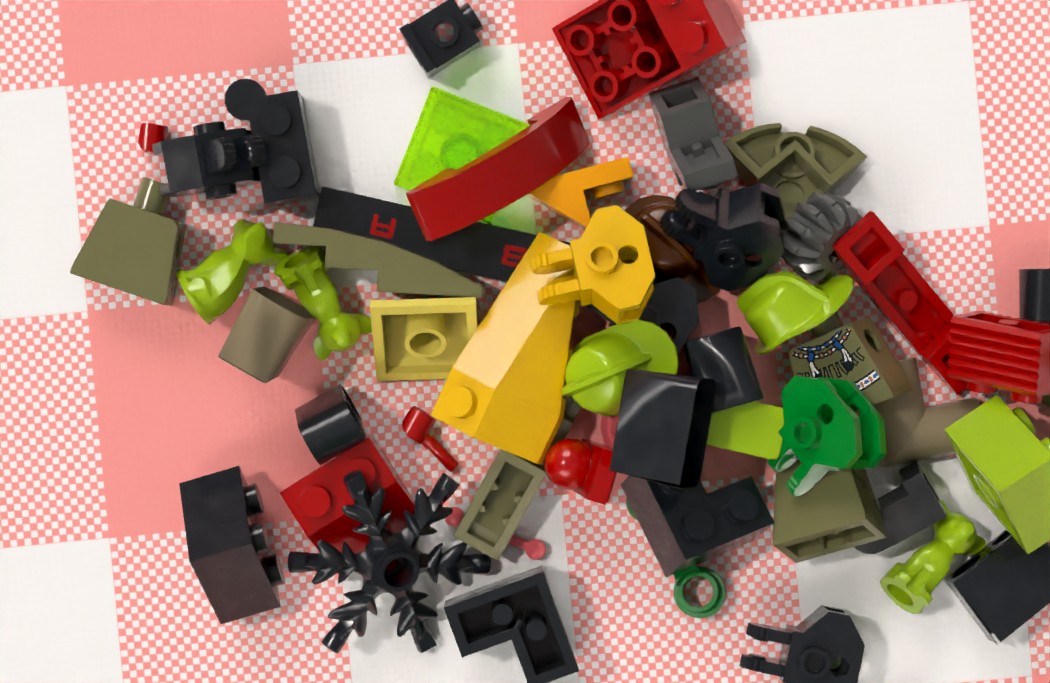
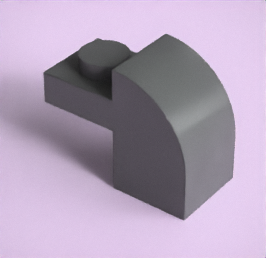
(692, 136)

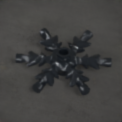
(389, 562)

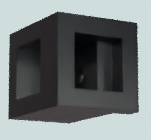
(437, 55)

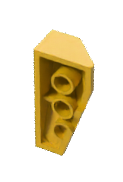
(514, 365)

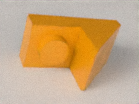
(566, 191)

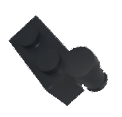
(282, 123)

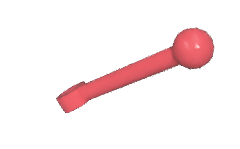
(534, 547)

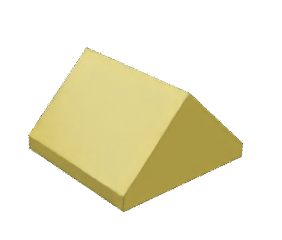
(420, 336)

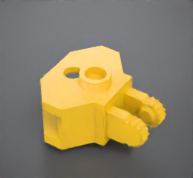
(599, 267)

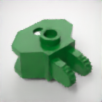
(826, 431)

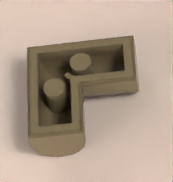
(917, 430)

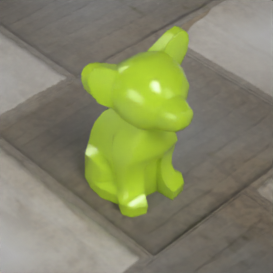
(222, 275)
(307, 276)
(913, 582)

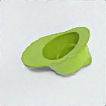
(788, 305)
(601, 361)

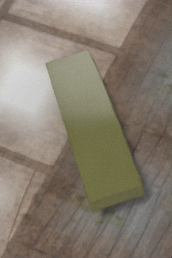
(397, 267)
(506, 495)

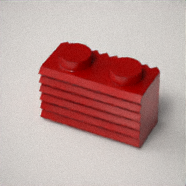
(1000, 354)

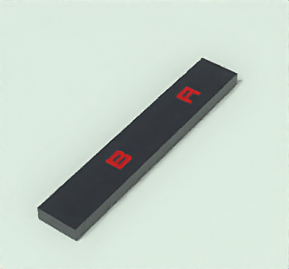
(473, 249)

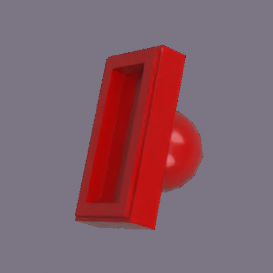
(581, 468)

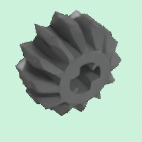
(814, 231)

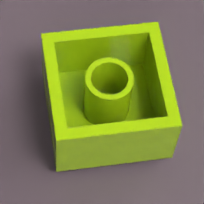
(1006, 468)

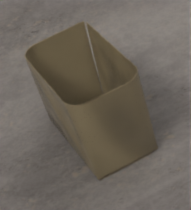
(266, 334)

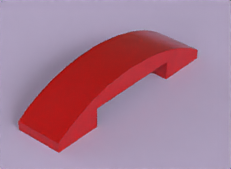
(502, 174)
(899, 292)

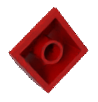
(321, 495)

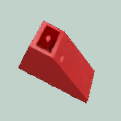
(642, 45)

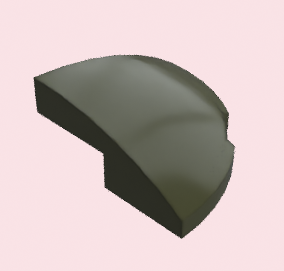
(793, 161)

